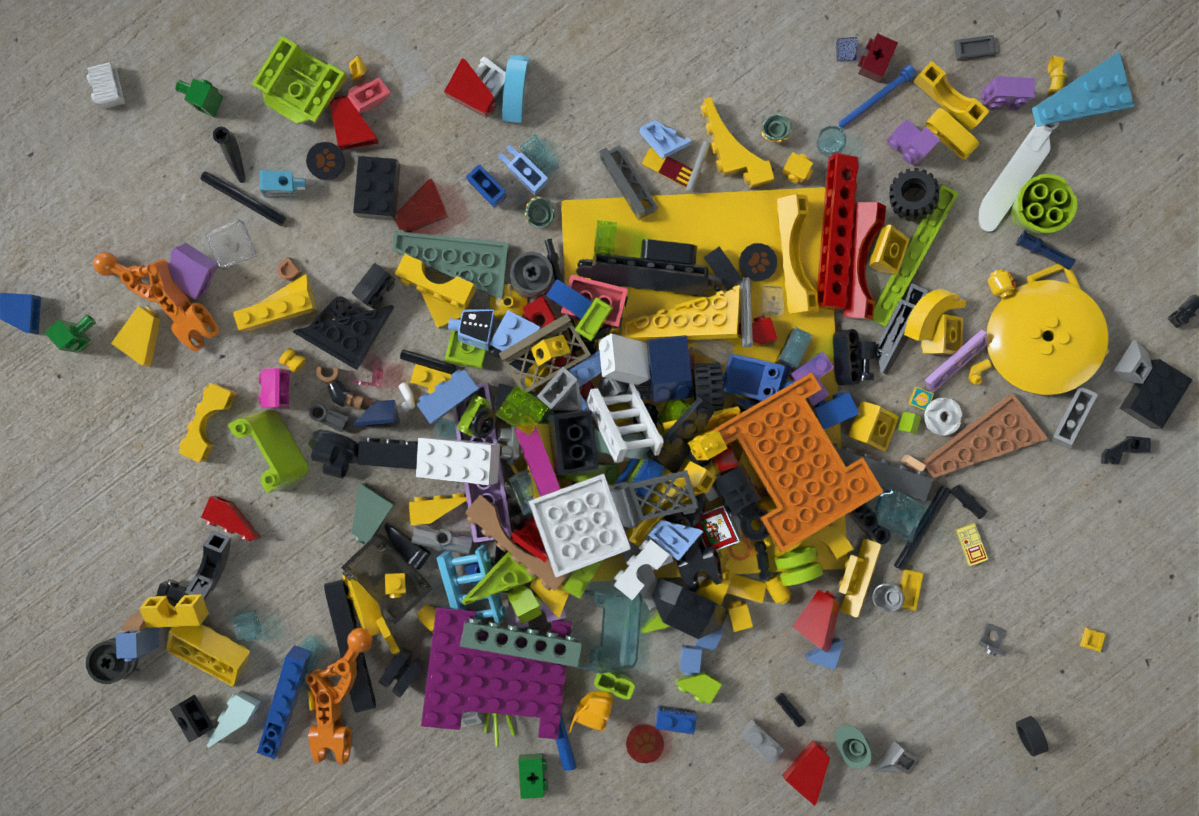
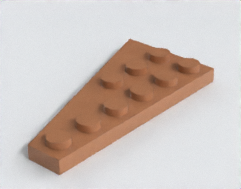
(994, 433)

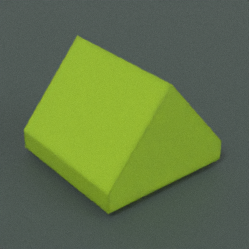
(909, 423)

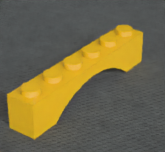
(792, 217)

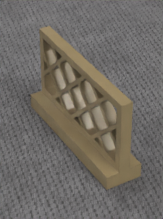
(525, 345)

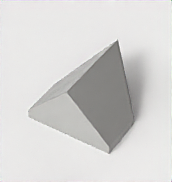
(610, 387)
(562, 392)
(896, 760)

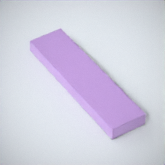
(956, 361)

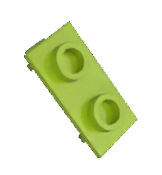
(473, 408)

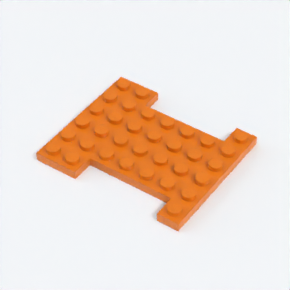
(798, 464)

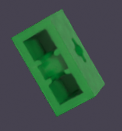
(528, 786)

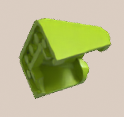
(277, 447)

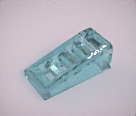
(524, 147)
(523, 490)

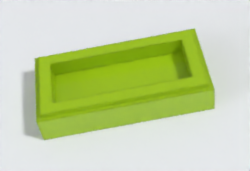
(593, 319)

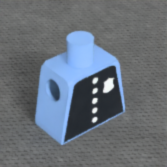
(474, 327)

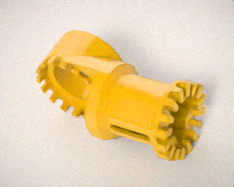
(1057, 77)

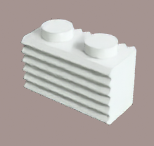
(105, 85)

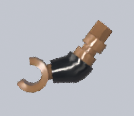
(341, 395)

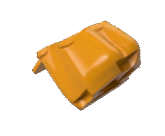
(594, 710)

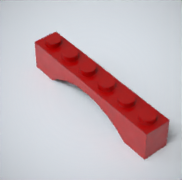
(868, 222)

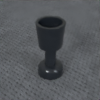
(867, 352)

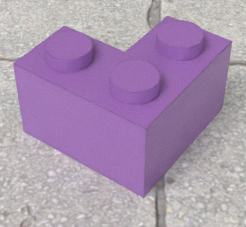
(912, 142)
(819, 366)

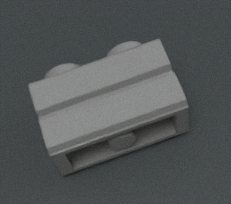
(761, 741)

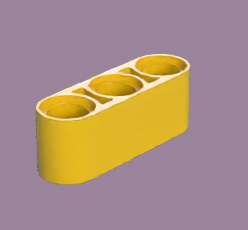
(952, 133)

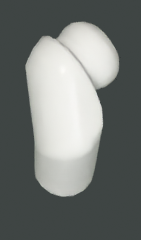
(409, 404)

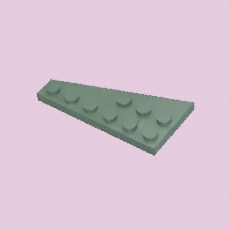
(470, 259)

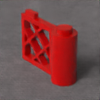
(531, 534)

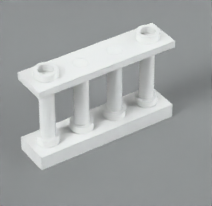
(612, 433)

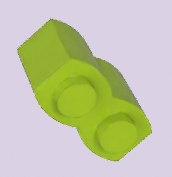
(619, 684)

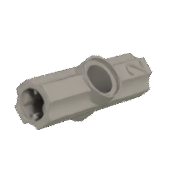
(429, 537)

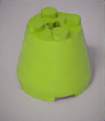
(1044, 204)

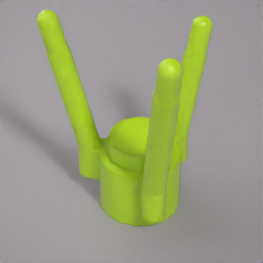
(496, 727)

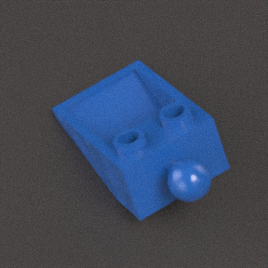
(754, 377)

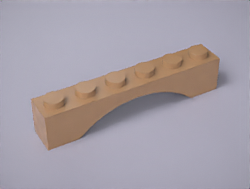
(487, 517)

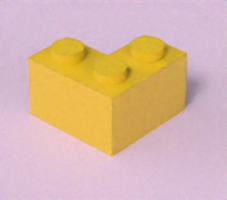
(428, 377)

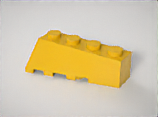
(282, 305)

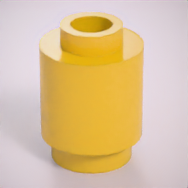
(779, 593)
(427, 616)

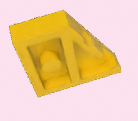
(553, 599)

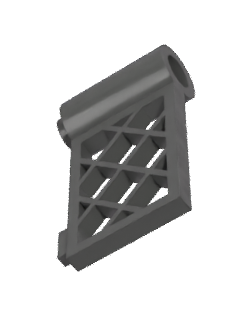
(631, 510)

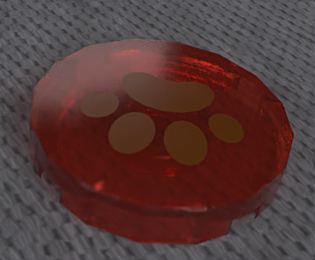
(644, 743)

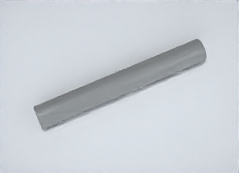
(697, 168)

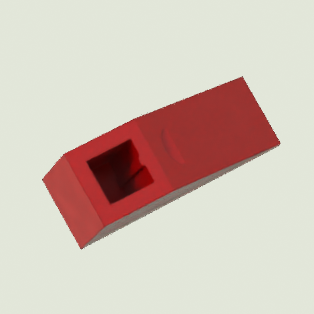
(227, 515)

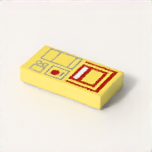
(971, 544)

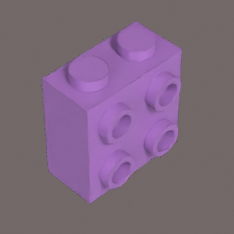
(1008, 92)
(191, 270)

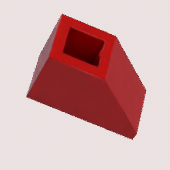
(762, 331)

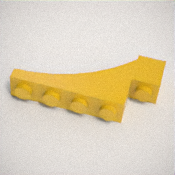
(731, 154)
(701, 482)

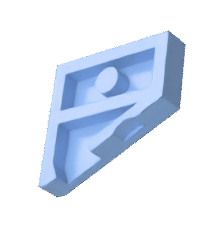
(663, 139)
(512, 330)
(675, 537)

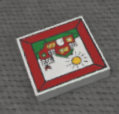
(719, 528)

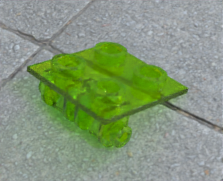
(522, 410)

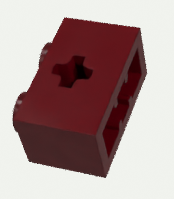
(884, 49)

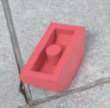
(368, 95)

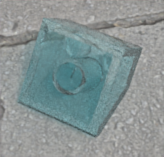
(898, 513)

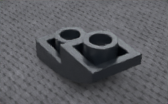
(723, 268)

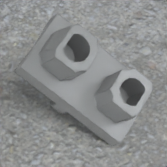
(513, 446)

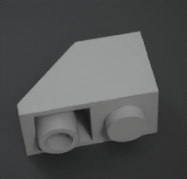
(1134, 364)

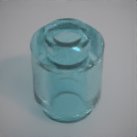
(450, 428)

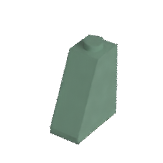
(370, 513)

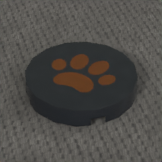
(325, 161)
(757, 262)

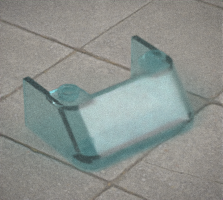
(618, 633)

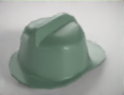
(853, 746)

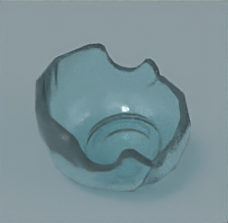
(831, 141)

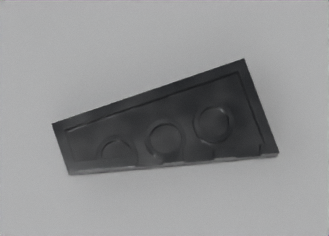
(685, 429)

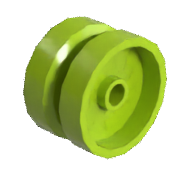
(799, 566)

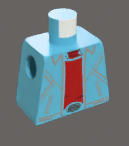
(272, 182)

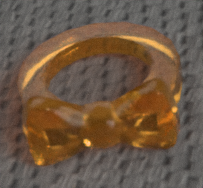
(745, 540)

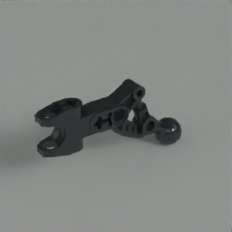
(697, 557)

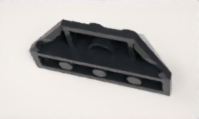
(687, 610)

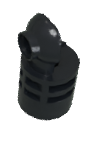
(741, 499)

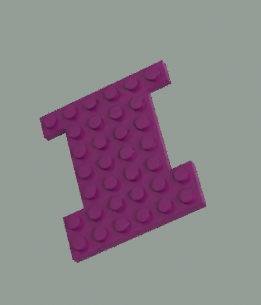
(489, 680)

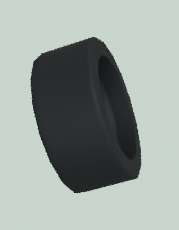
(1032, 736)

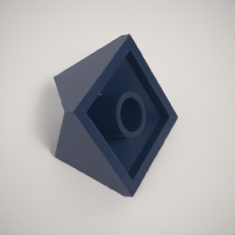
(379, 414)

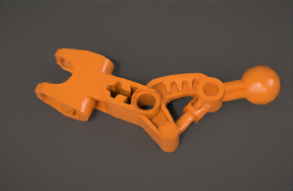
(187, 317)
(329, 728)

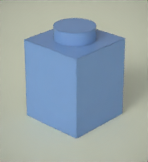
(690, 659)

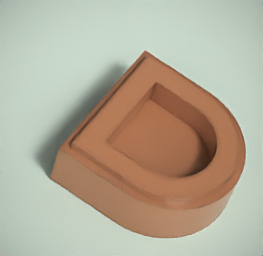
(288, 270)

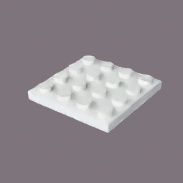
(579, 525)

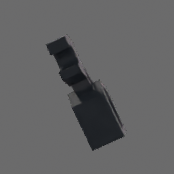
(1142, 444)

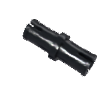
(968, 501)

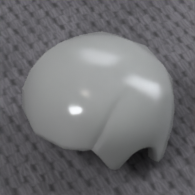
(888, 597)

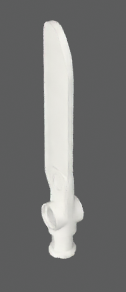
(1015, 174)

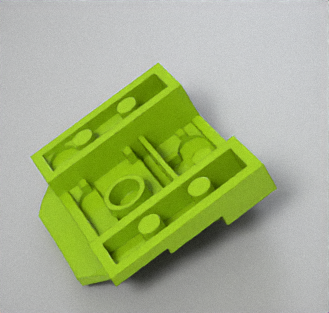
(297, 82)

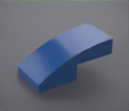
(569, 299)

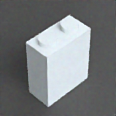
(624, 359)

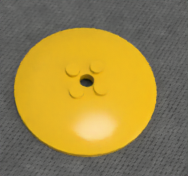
(1040, 365)

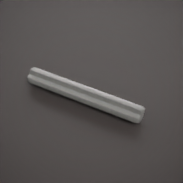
(746, 313)

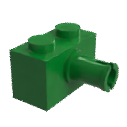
(201, 95)
(70, 335)

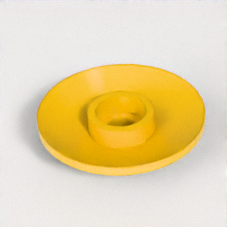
(515, 307)

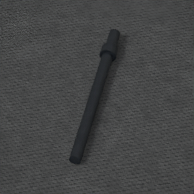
(553, 259)

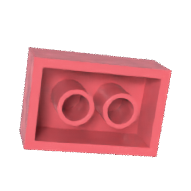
(610, 294)

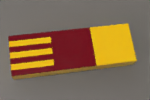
(667, 168)

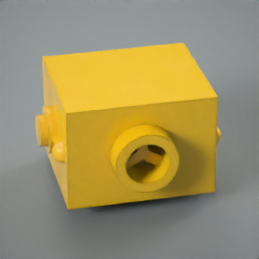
(707, 445)

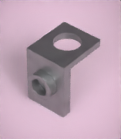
(991, 647)

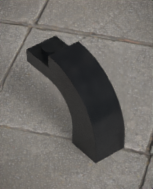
(212, 565)

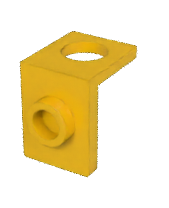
(552, 348)

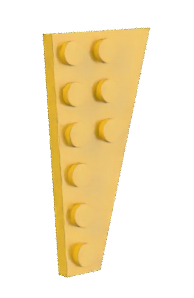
(698, 319)

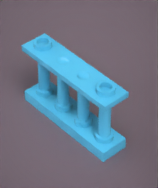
(453, 582)

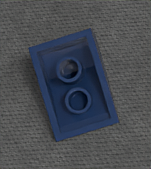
(670, 368)

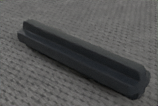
(427, 362)

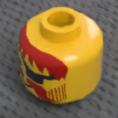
(1001, 283)

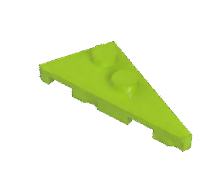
(502, 577)

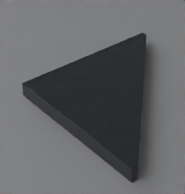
(348, 336)

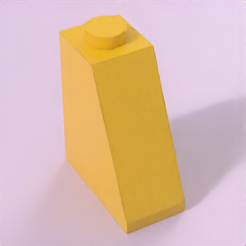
(139, 335)

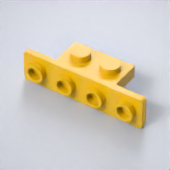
(858, 577)

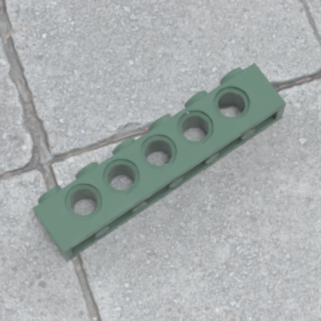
(569, 656)

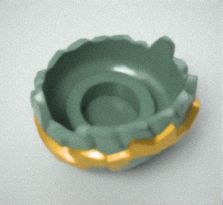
(776, 128)
(539, 212)

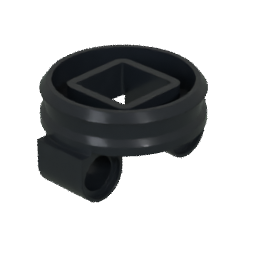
(334, 452)

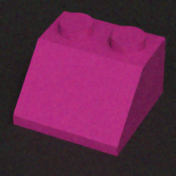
(274, 388)

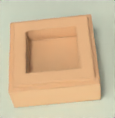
(913, 463)

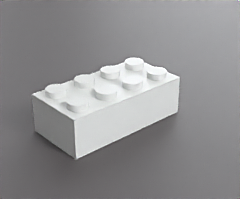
(458, 460)

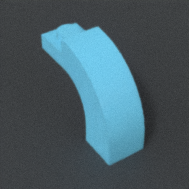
(514, 88)

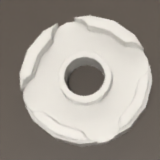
(933, 413)

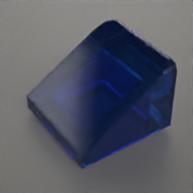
(846, 49)

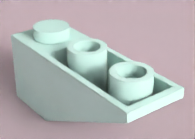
(239, 712)

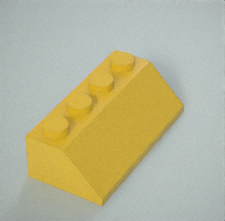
(209, 652)

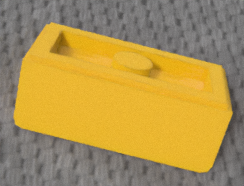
(746, 588)

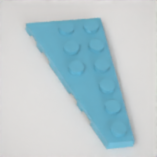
(1092, 94)

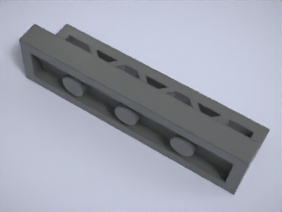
(624, 184)

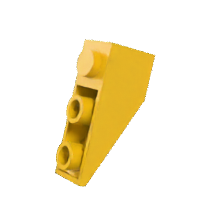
(428, 511)

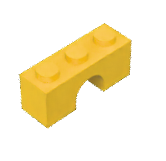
(160, 613)

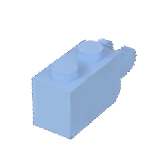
(525, 171)

